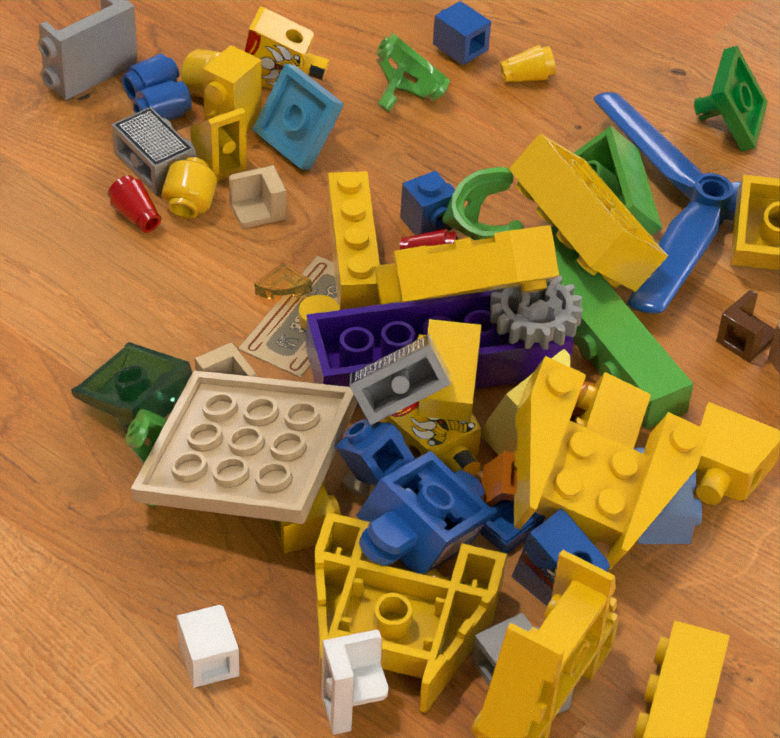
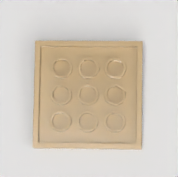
(246, 446)

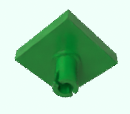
(736, 98)

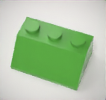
(623, 171)

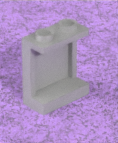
(89, 49)

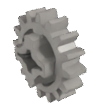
(538, 314)

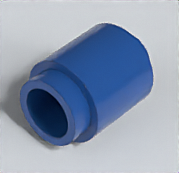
(149, 73)
(167, 99)

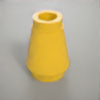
(529, 65)

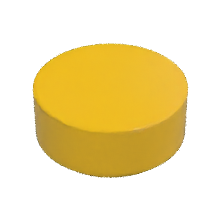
(316, 304)

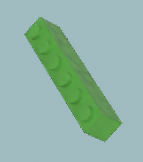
(620, 343)

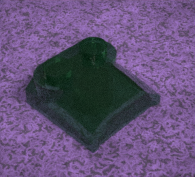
(135, 381)

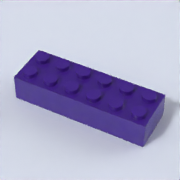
(356, 337)

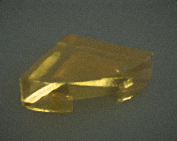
(283, 281)

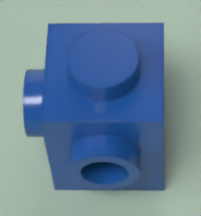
(461, 32)
(425, 203)
(373, 450)

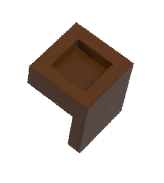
(743, 331)

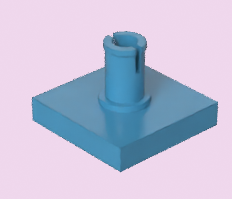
(298, 116)

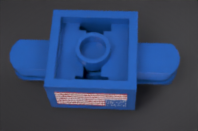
(422, 515)

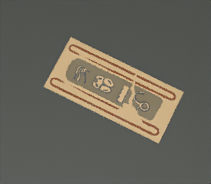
(279, 335)

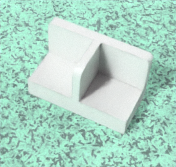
(351, 676)

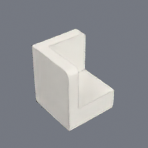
(208, 645)

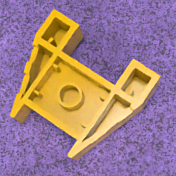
(467, 266)
(595, 480)
(421, 619)
(545, 664)

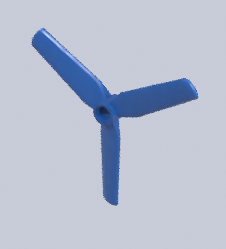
(694, 228)

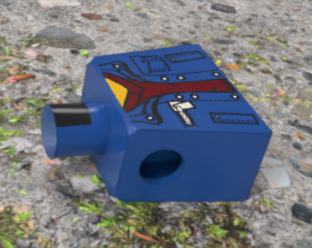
(541, 551)

